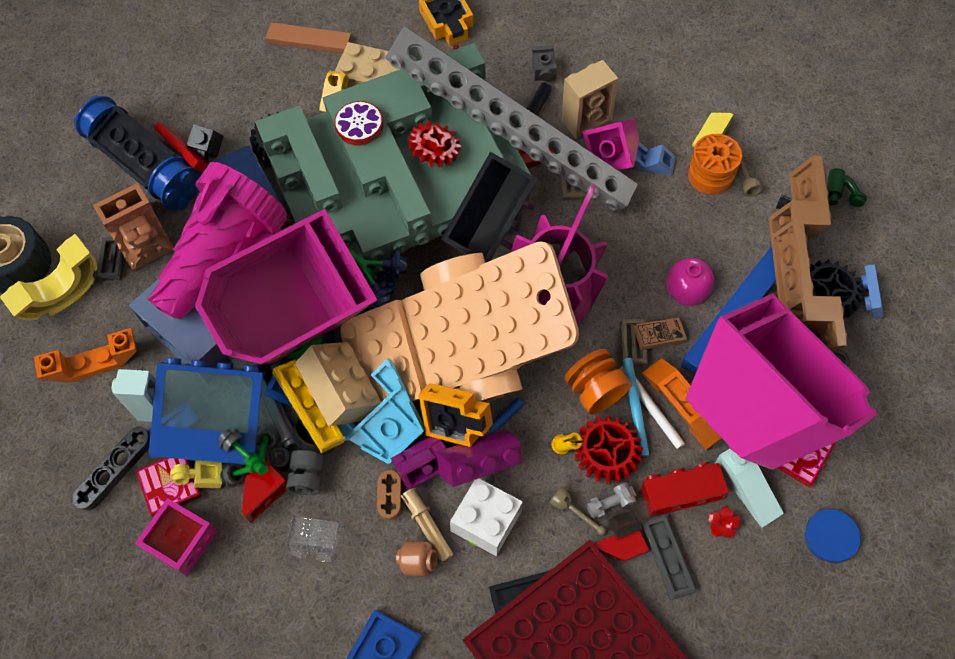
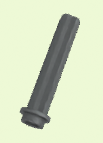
(279, 418)

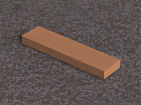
(307, 37)

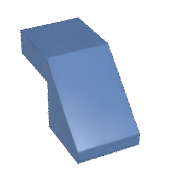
(655, 160)

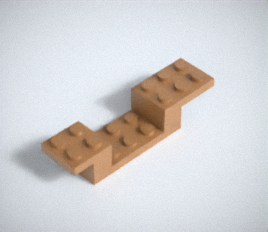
(789, 233)

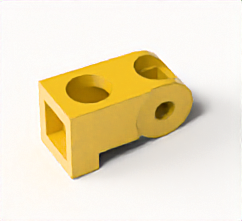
(333, 83)

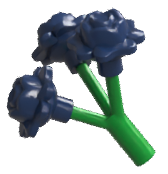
(382, 283)

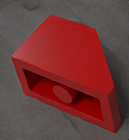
(261, 492)

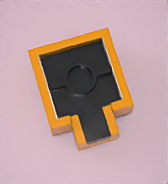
(447, 19)
(454, 414)

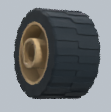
(22, 253)

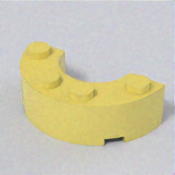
(57, 290)

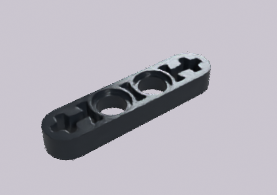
(110, 465)

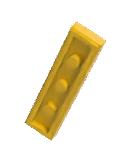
(306, 407)

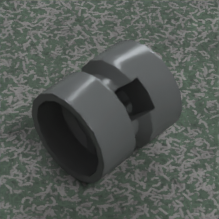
(305, 471)

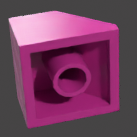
(614, 143)

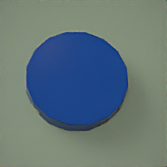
(832, 536)

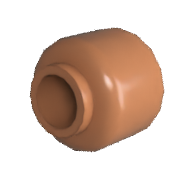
(417, 558)

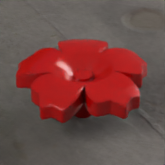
(724, 522)

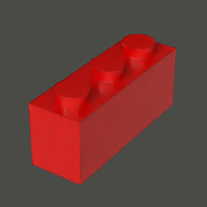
(684, 489)

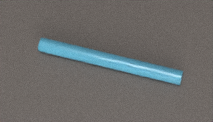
(636, 406)

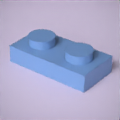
(873, 301)

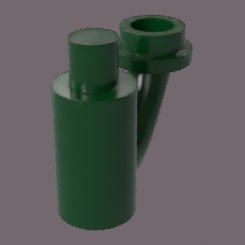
(835, 187)

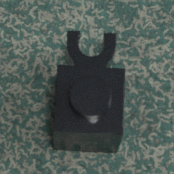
(205, 141)

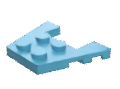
(392, 423)

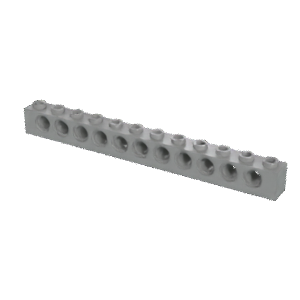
(509, 110)

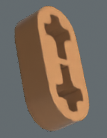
(383, 495)

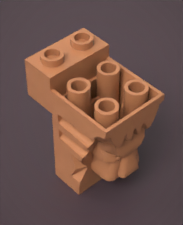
(134, 226)

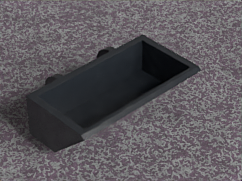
(490, 208)

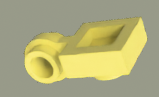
(205, 474)

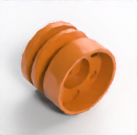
(714, 163)
(597, 381)

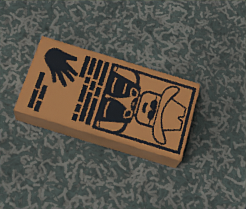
(659, 333)

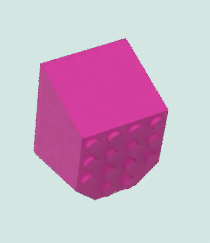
(283, 292)
(775, 386)

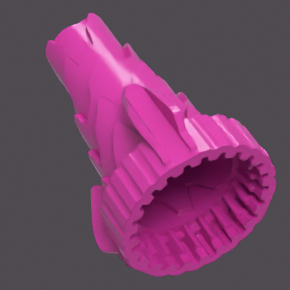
(224, 220)

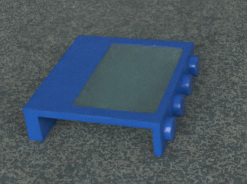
(200, 403)

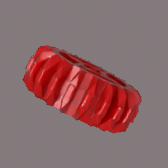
(626, 441)

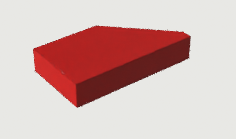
(625, 547)

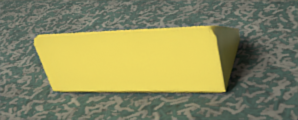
(716, 124)

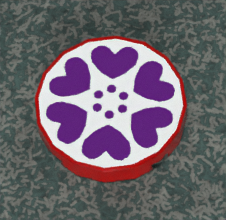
(358, 122)

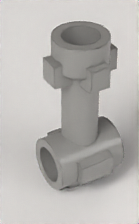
(623, 495)

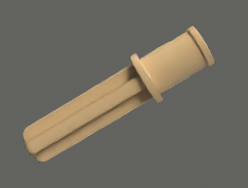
(421, 515)

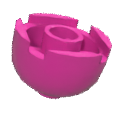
(690, 281)

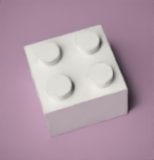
(486, 516)

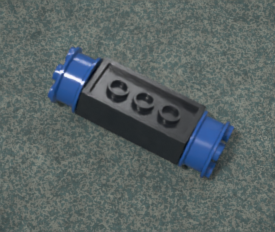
(137, 152)

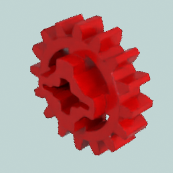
(434, 144)

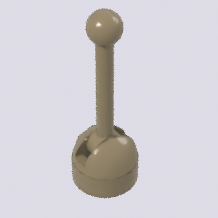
(750, 186)
(563, 500)

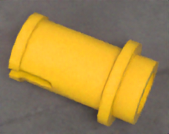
(563, 443)

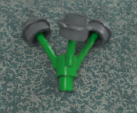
(231, 439)

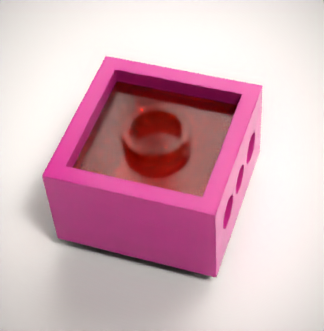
(176, 537)

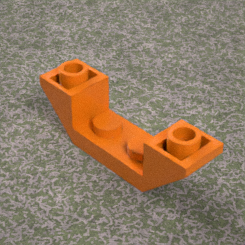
(57, 367)
(675, 388)

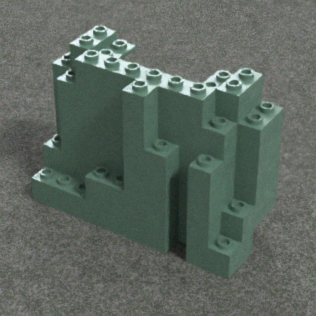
(378, 190)

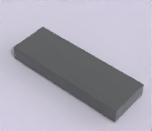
(668, 557)

